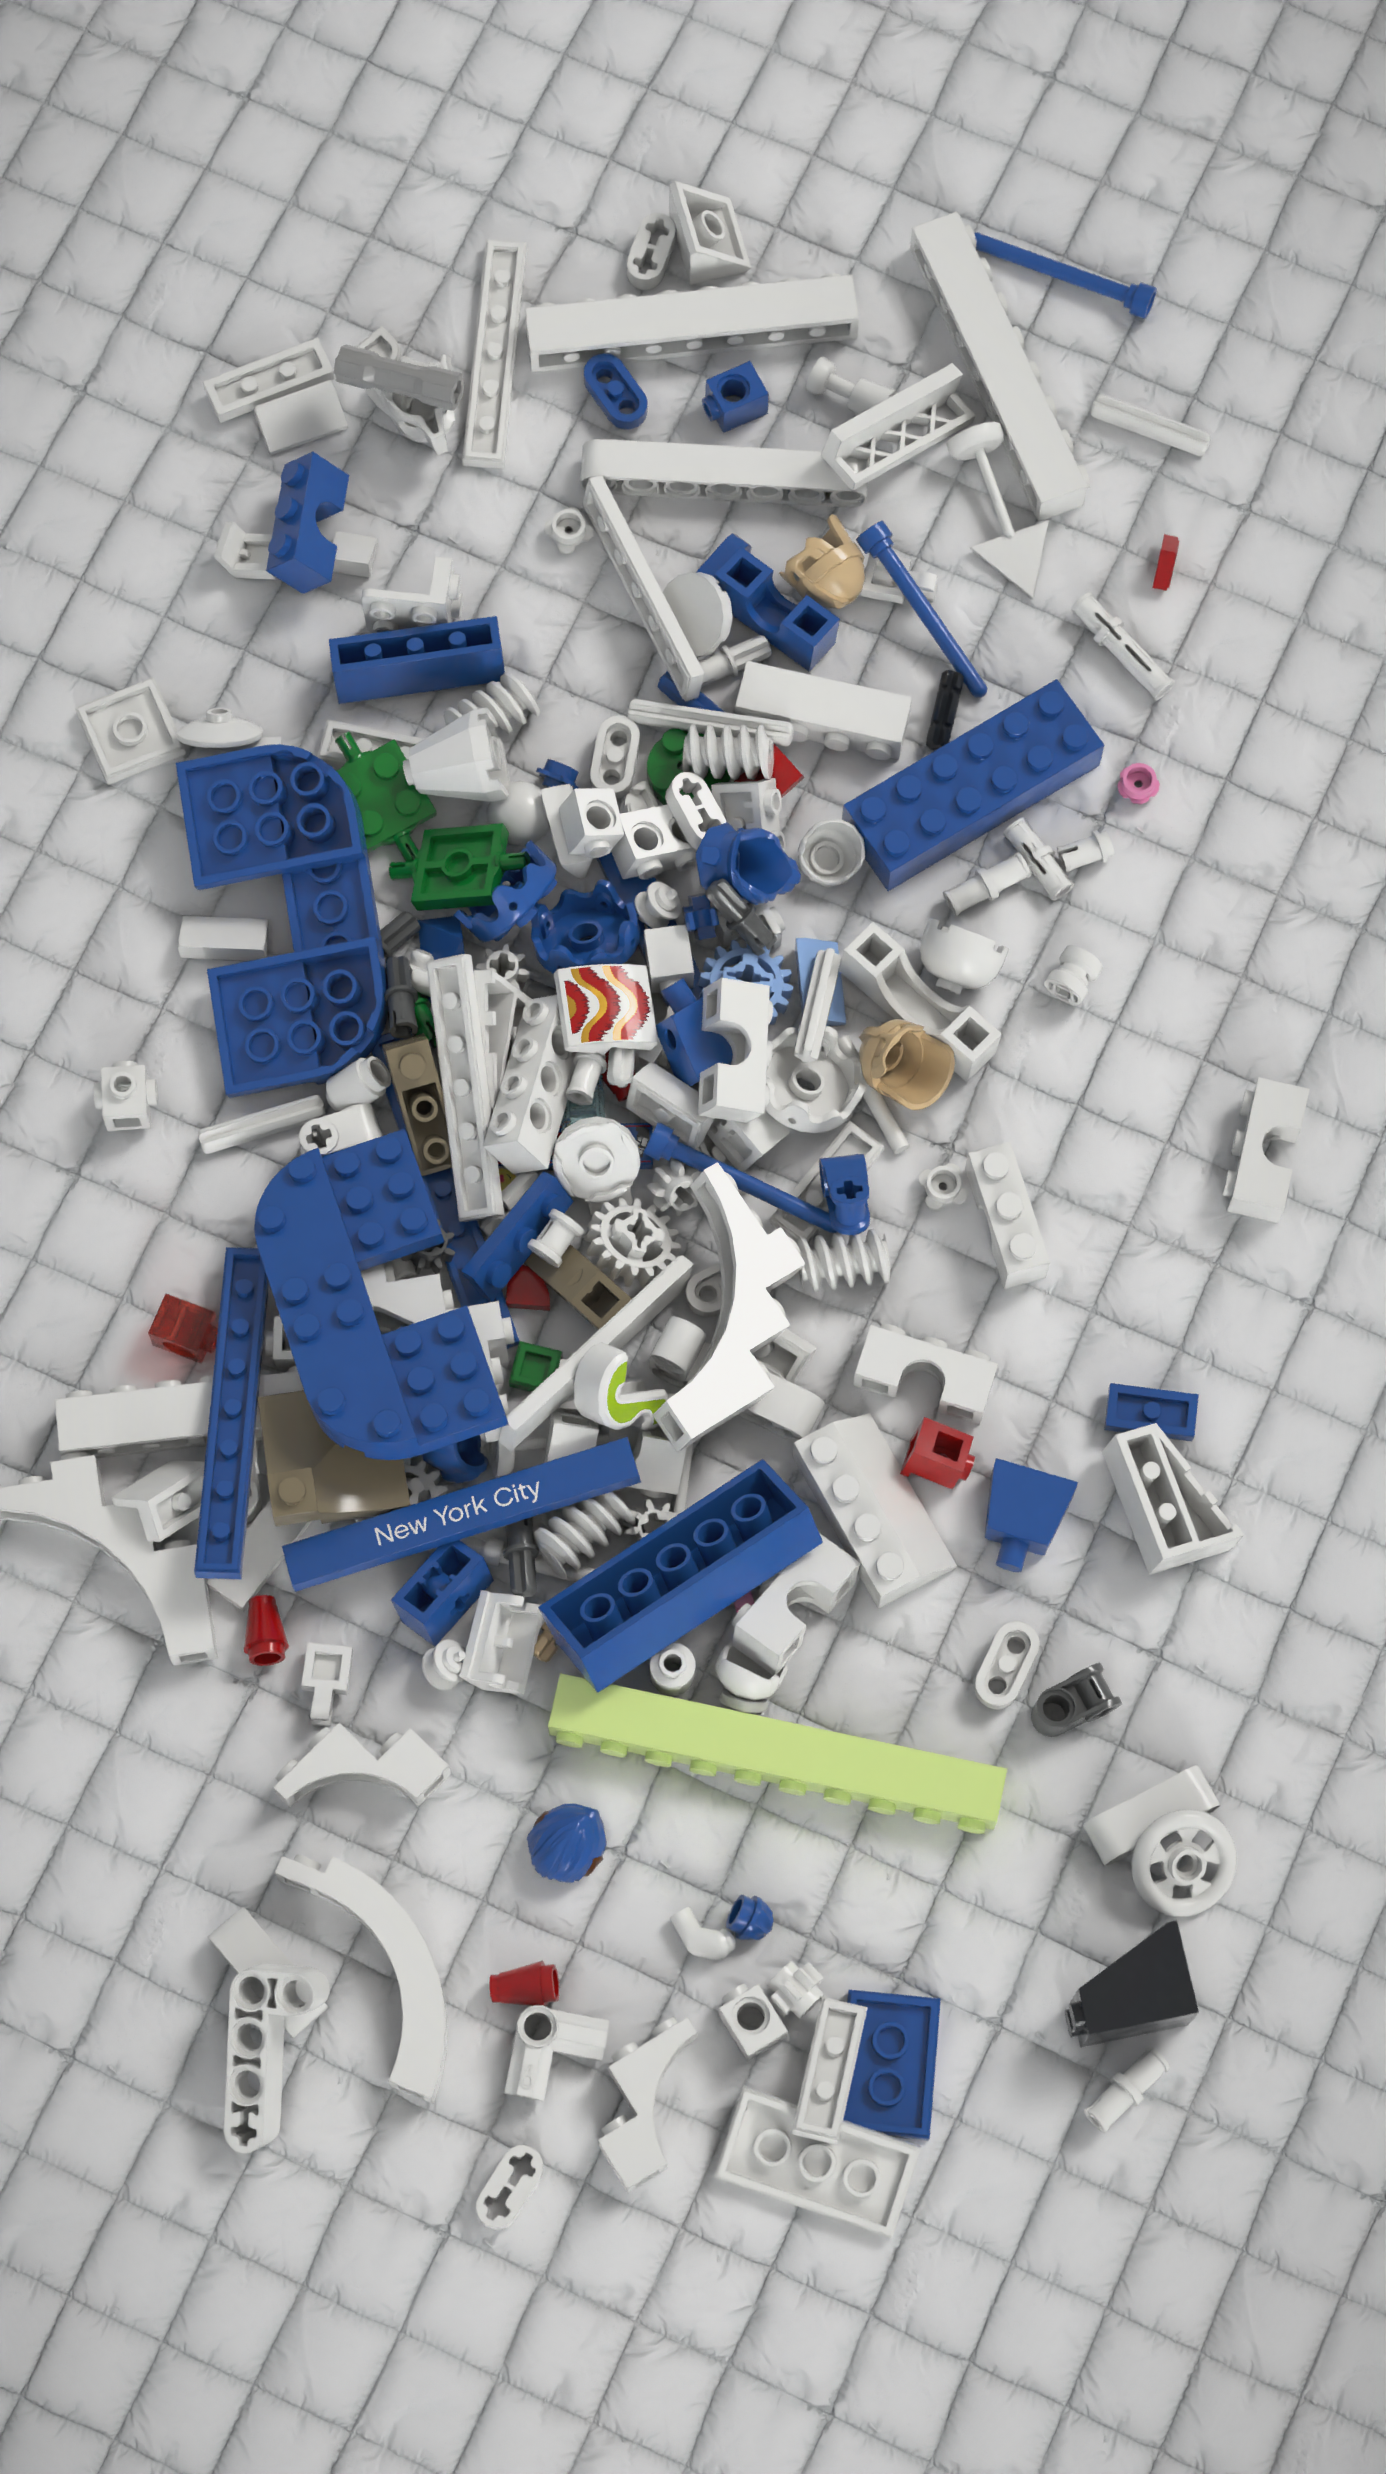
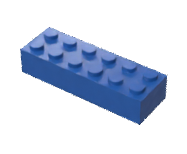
(973, 784)
(680, 1575)

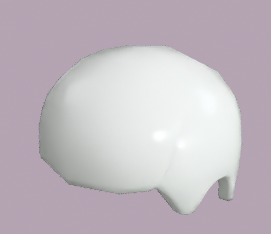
(520, 813)
(831, 852)
(744, 1676)

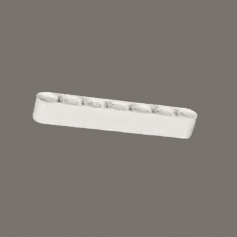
(719, 473)

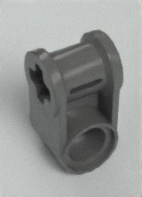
(1082, 1698)

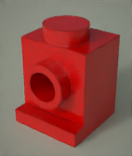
(939, 1454)

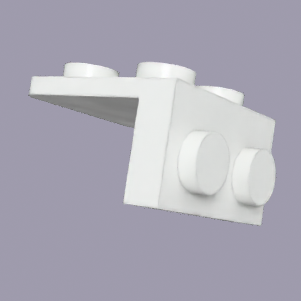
(403, 610)

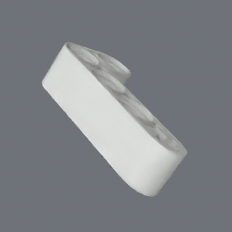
(784, 1410)
(263, 2059)

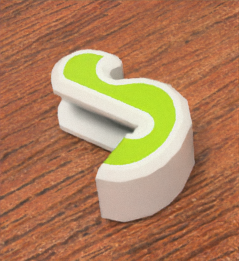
(605, 1395)

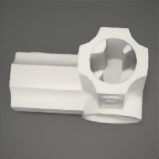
(532, 2058)

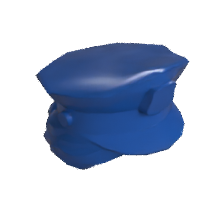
(748, 861)

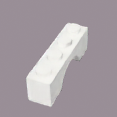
(886, 976)

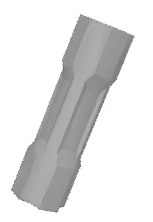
(428, 384)

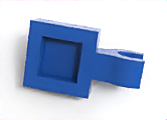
(700, 917)

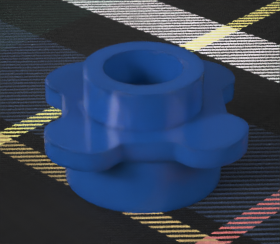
(557, 774)

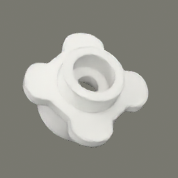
(566, 519)
(947, 1175)

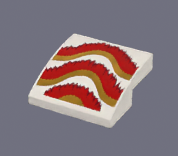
(605, 1008)

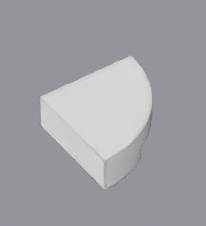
(638, 798)

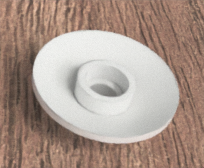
(219, 731)

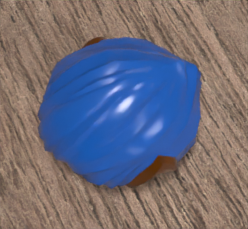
(567, 1842)

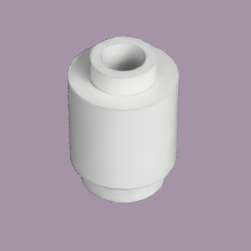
(358, 1083)
(672, 1682)

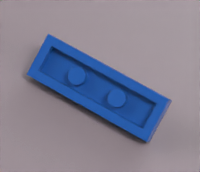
(507, 1245)

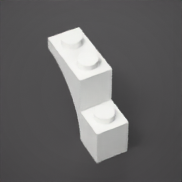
(338, 1756)
(637, 2072)

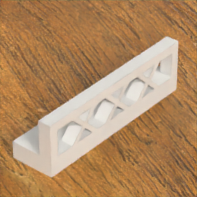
(892, 415)

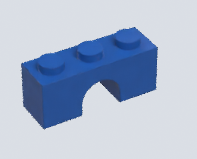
(298, 550)
(799, 631)

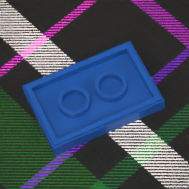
(895, 2064)

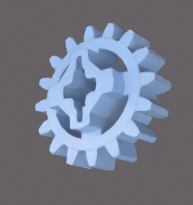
(752, 969)

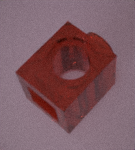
(184, 1329)

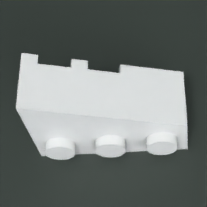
(499, 1015)
(1165, 1502)

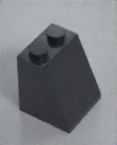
(1137, 1993)

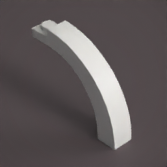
(424, 2023)

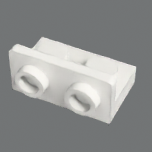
(751, 805)

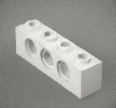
(532, 1091)

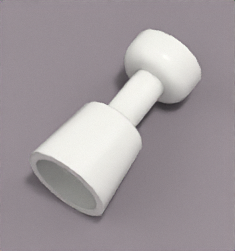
(860, 395)

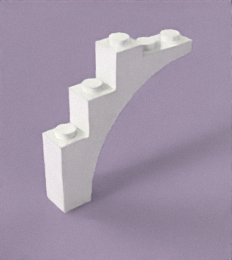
(421, 1298)
(748, 1317)
(76, 1505)

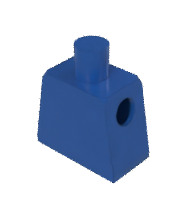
(682, 1038)
(1024, 1511)

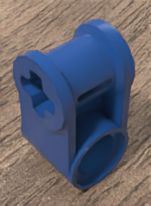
(846, 1192)

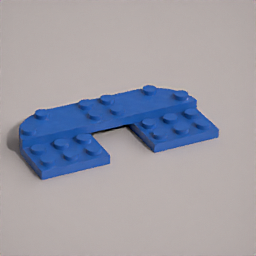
(324, 1003)
(367, 1388)

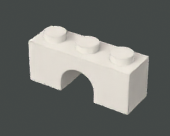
(742, 1016)
(1257, 1185)
(1010, 1216)
(892, 1356)
(654, 1455)
(768, 1629)

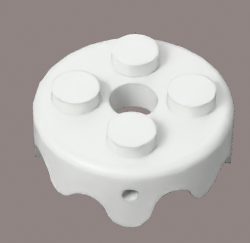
(833, 1076)

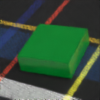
(533, 1366)

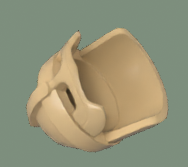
(828, 568)
(905, 1063)

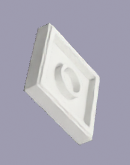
(130, 731)

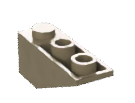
(420, 1101)
(581, 1286)

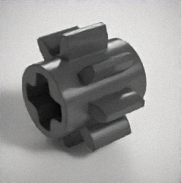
(428, 1260)

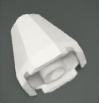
(461, 760)

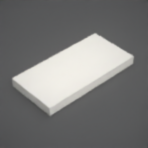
(853, 2182)

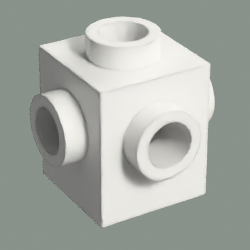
(125, 1096)

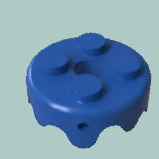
(514, 902)
(579, 915)

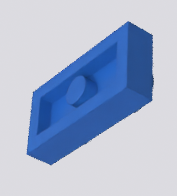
(1141, 1406)

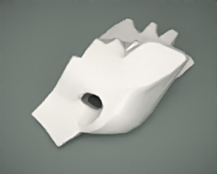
(412, 417)

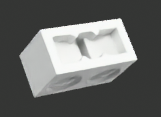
(655, 832)

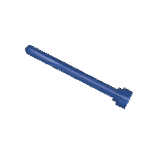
(1136, 298)
(878, 543)
(667, 1145)

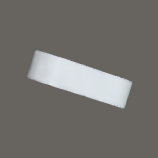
(644, 249)
(693, 812)
(500, 2180)

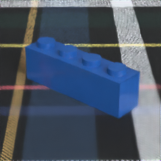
(416, 660)

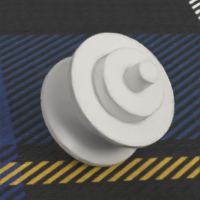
(658, 905)
(443, 1664)

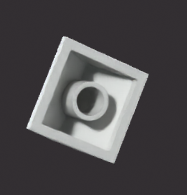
(706, 233)

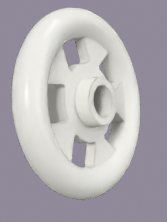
(1202, 1892)

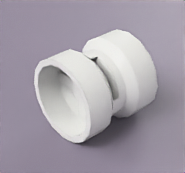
(1072, 976)

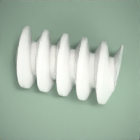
(502, 700)
(728, 753)
(844, 1259)
(579, 1529)

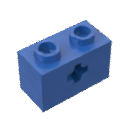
(442, 1590)

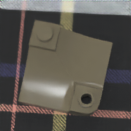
(315, 1476)

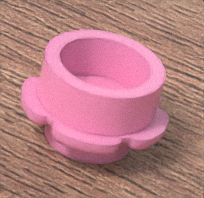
(1138, 773)

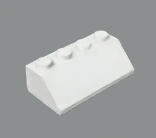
(872, 1507)

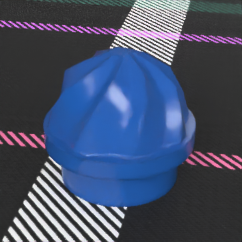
(750, 1918)

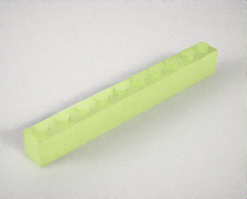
(777, 1753)

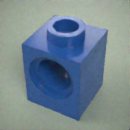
(740, 382)

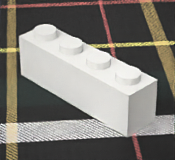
(827, 710)

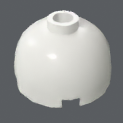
(960, 957)

